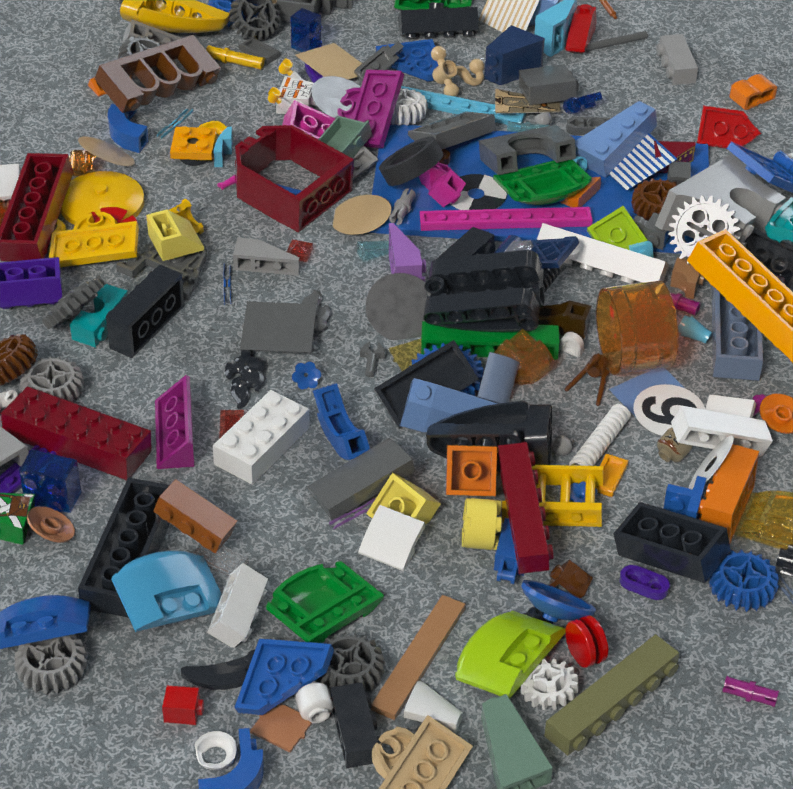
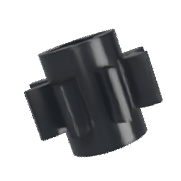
(785, 560)

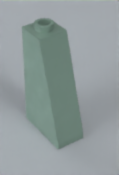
(512, 748)

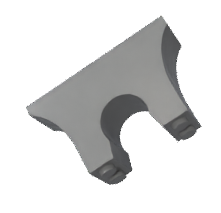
(733, 184)

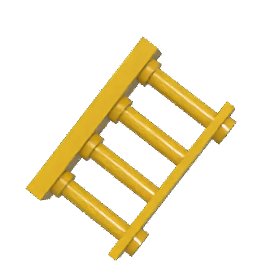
(566, 512)

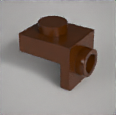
(571, 578)

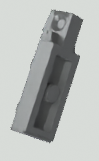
(380, 60)

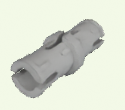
(402, 206)

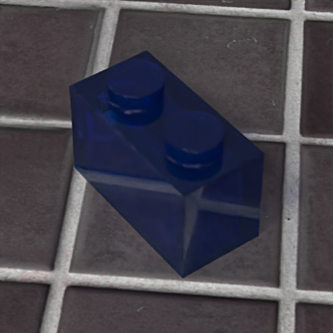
(305, 30)

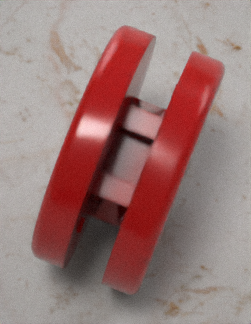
(586, 641)

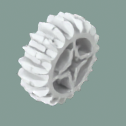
(410, 107)

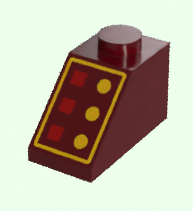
(681, 150)

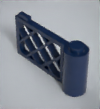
(547, 249)

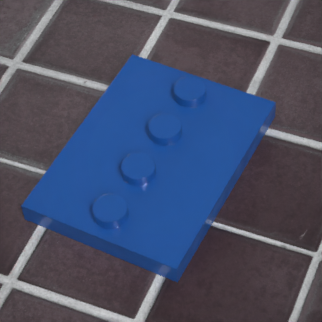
(763, 166)

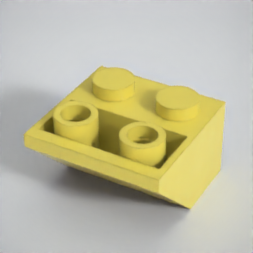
(172, 235)

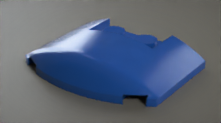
(43, 619)

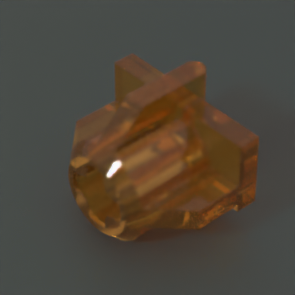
(81, 162)

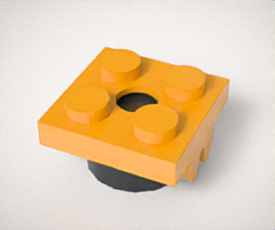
(193, 145)

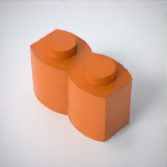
(753, 91)

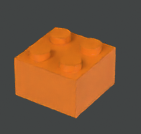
(471, 470)

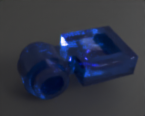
(573, 105)

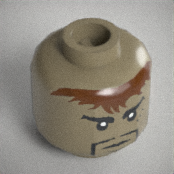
(670, 449)

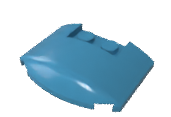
(166, 588)

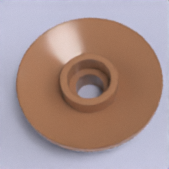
(50, 524)

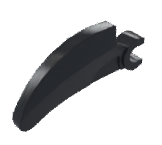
(221, 675)

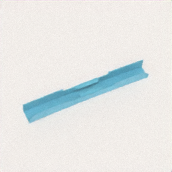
(176, 124)

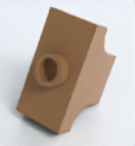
(686, 278)

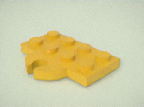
(95, 241)

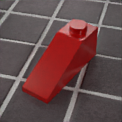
(581, 28)

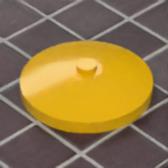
(100, 190)

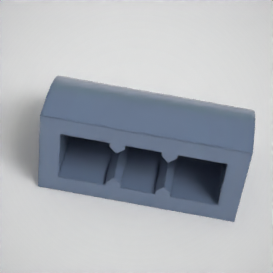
(498, 378)

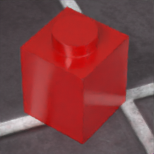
(182, 705)

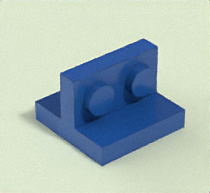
(685, 500)

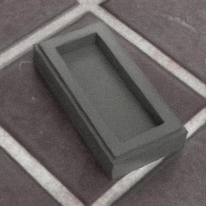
(260, 49)

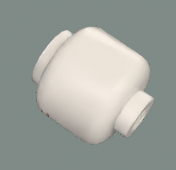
(314, 702)

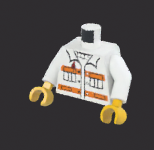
(291, 89)

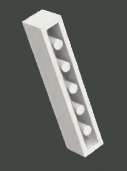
(609, 258)

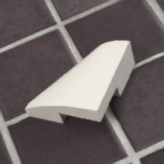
(426, 702)

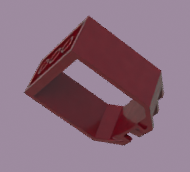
(292, 144)

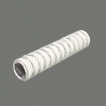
(602, 436)

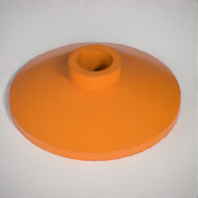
(778, 412)

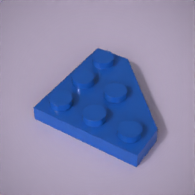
(416, 59)
(279, 672)

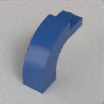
(124, 132)
(336, 425)
(247, 773)

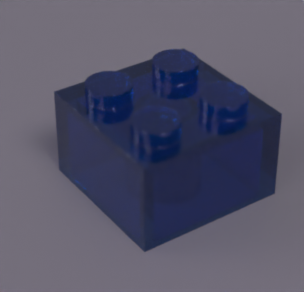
(51, 480)

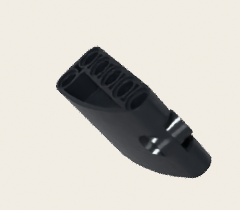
(486, 292)

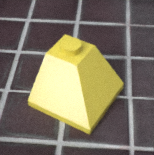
(405, 498)

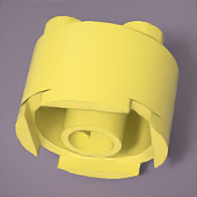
(481, 523)

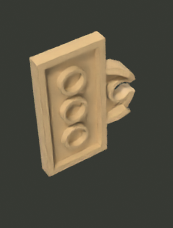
(420, 759)

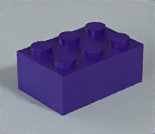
(30, 282)

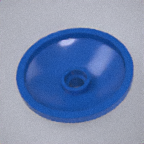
(556, 602)

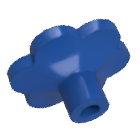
(306, 381)
(577, 492)

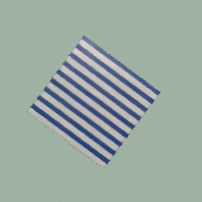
(641, 163)

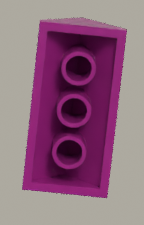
(174, 426)

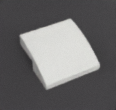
(391, 538)

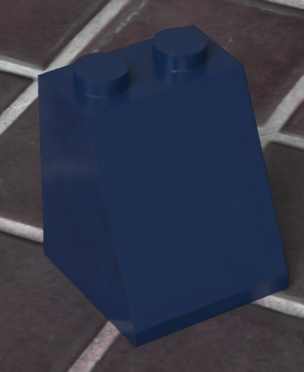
(512, 52)

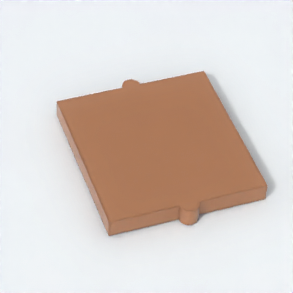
(281, 727)

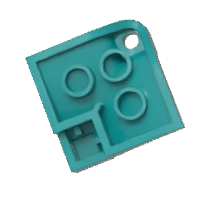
(781, 224)

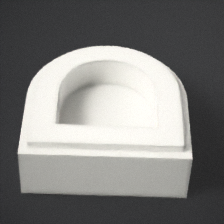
(572, 344)

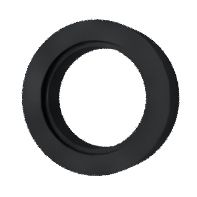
(411, 161)

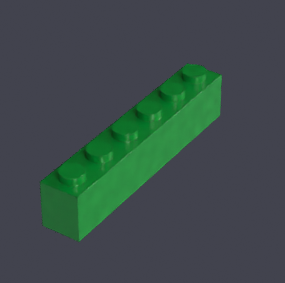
(485, 342)

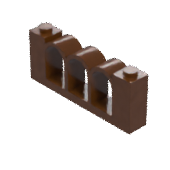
(128, 96)

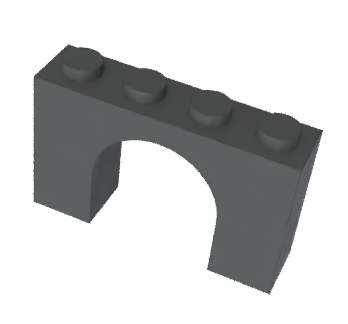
(502, 151)

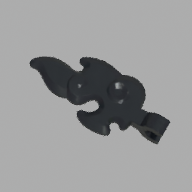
(250, 376)

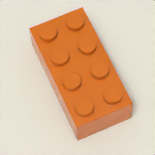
(730, 489)

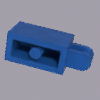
(505, 556)

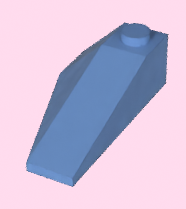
(432, 402)

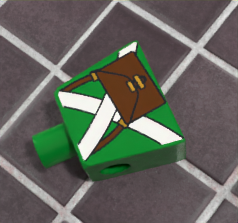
(13, 516)

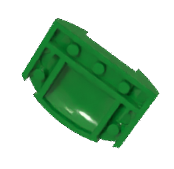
(544, 182)
(322, 601)

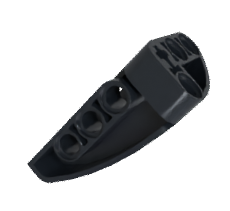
(496, 426)

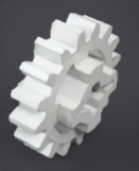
(550, 685)

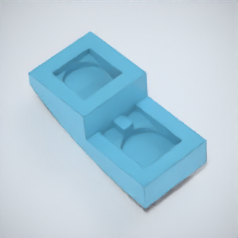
(223, 146)

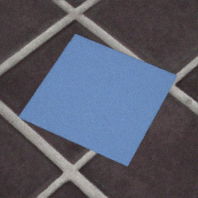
(629, 390)

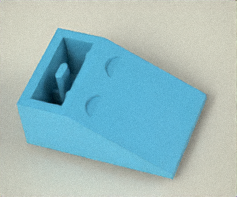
(555, 26)

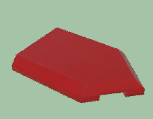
(724, 126)

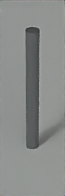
(616, 41)

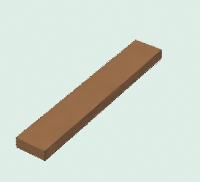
(418, 657)

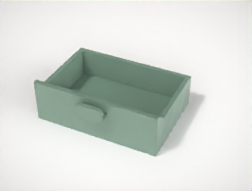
(347, 135)

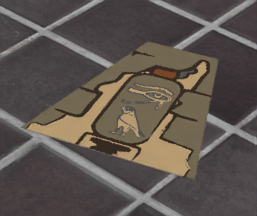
(516, 103)

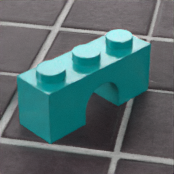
(92, 327)

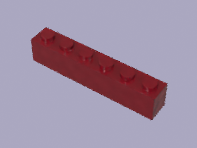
(523, 508)

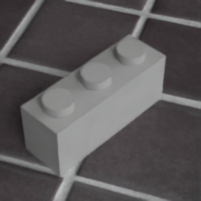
(677, 59)

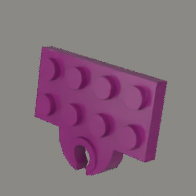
(374, 103)

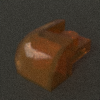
(532, 356)

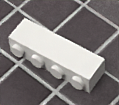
(709, 428)

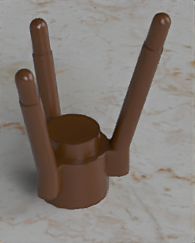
(595, 368)

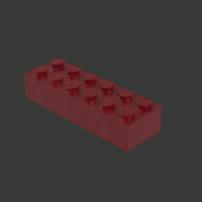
(35, 206)
(77, 432)

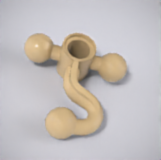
(447, 70)

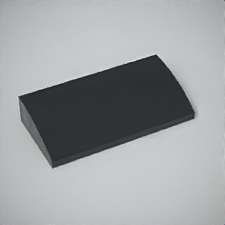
(443, 367)

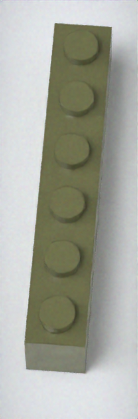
(611, 695)

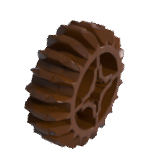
(650, 197)
(16, 357)

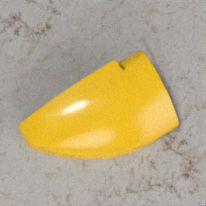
(172, 18)

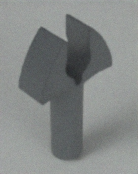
(371, 357)

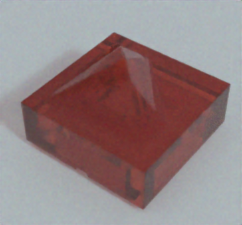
(300, 249)

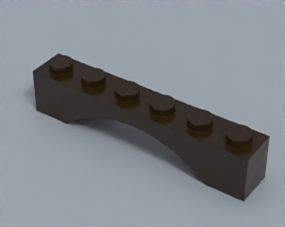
(569, 316)

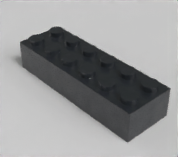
(129, 534)

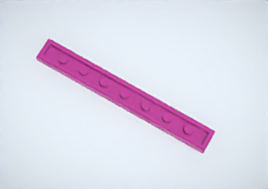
(505, 218)

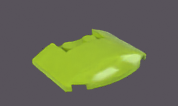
(506, 652)

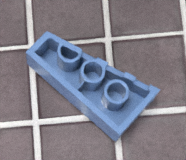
(616, 138)

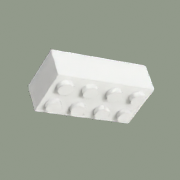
(261, 437)

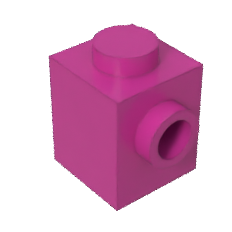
(447, 188)

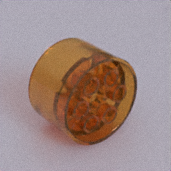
(637, 327)

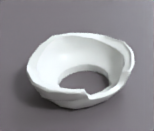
(216, 739)

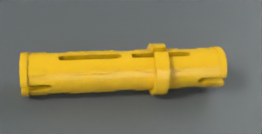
(227, 55)

